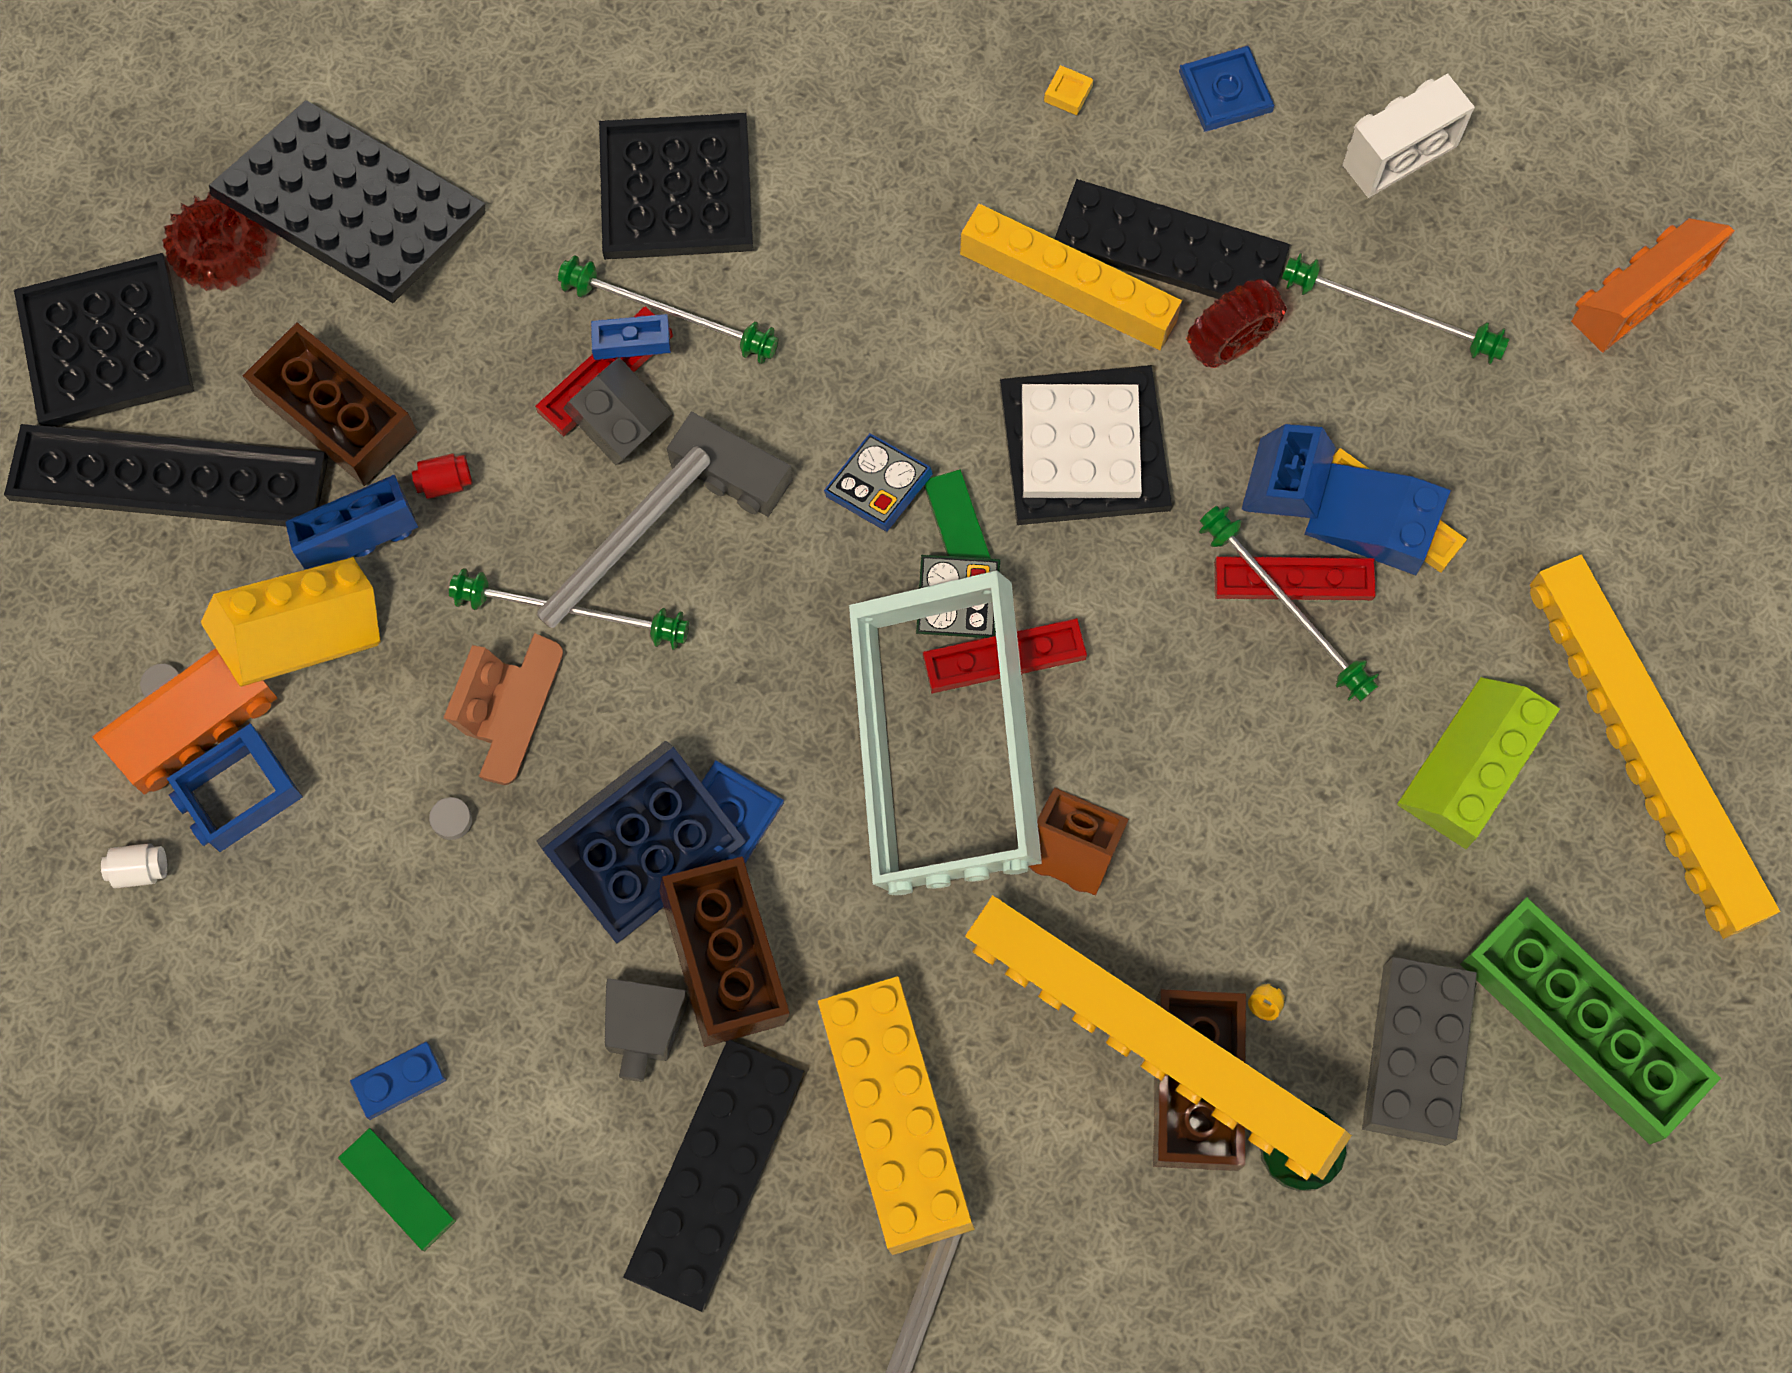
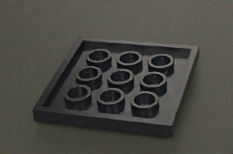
(675, 186)
(103, 340)
(1154, 477)

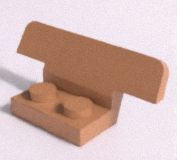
(503, 703)

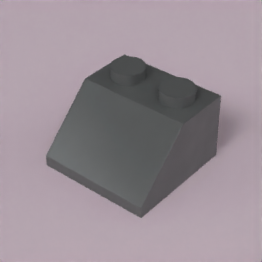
(617, 411)

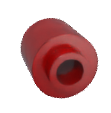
(442, 475)

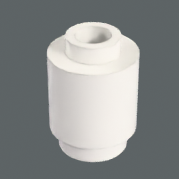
(134, 865)

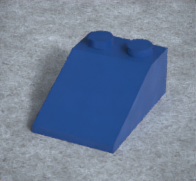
(1379, 515)

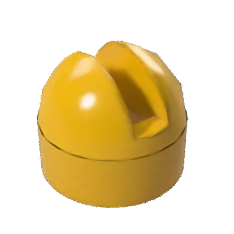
(1260, 1008)

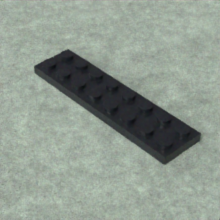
(164, 475)

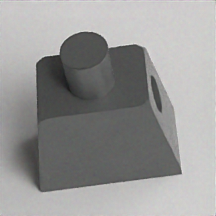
(641, 1023)

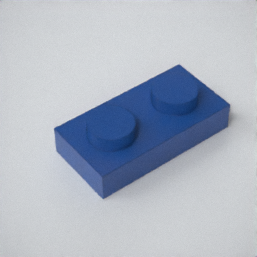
(630, 336)
(398, 1080)

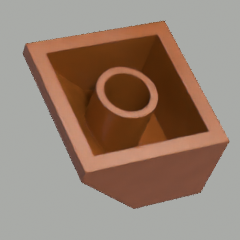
(1077, 841)

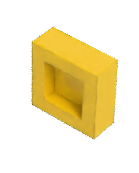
(1068, 90)

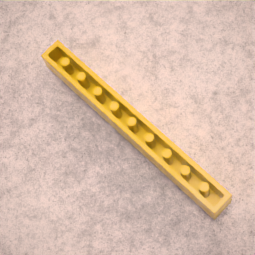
(1653, 748)
(1160, 1038)

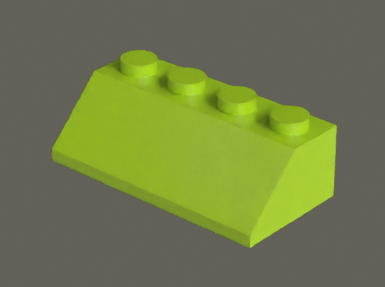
(1478, 759)

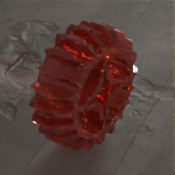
(215, 253)
(1236, 323)

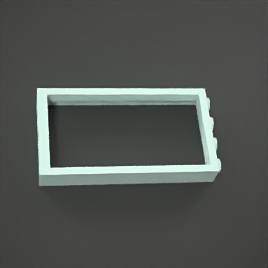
(914, 605)

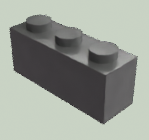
(735, 466)

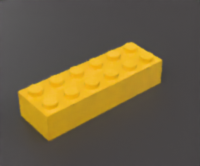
(895, 1116)

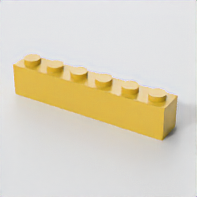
(1070, 276)

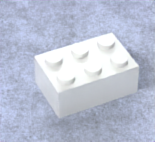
(1407, 134)

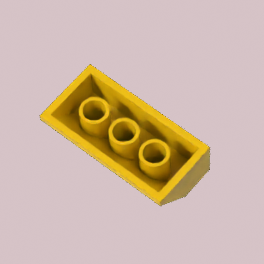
(293, 621)

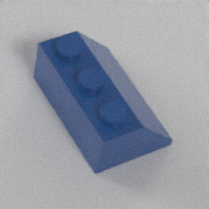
(352, 524)

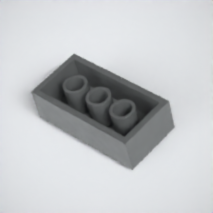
(1419, 1051)

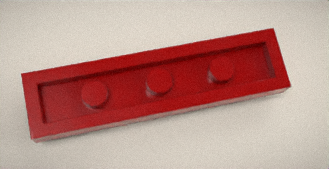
(552, 405)
(1297, 578)
(979, 662)

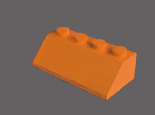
(1649, 280)
(181, 722)

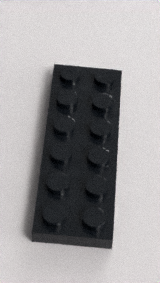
(1166, 242)
(714, 1175)

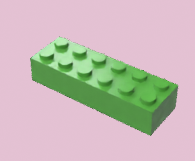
(1590, 1022)

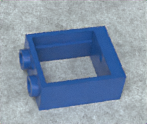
(214, 762)

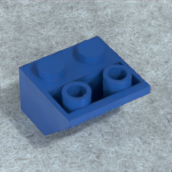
(1290, 472)

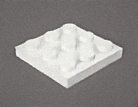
(1081, 441)

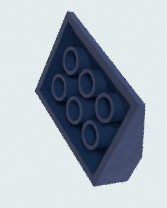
(636, 832)

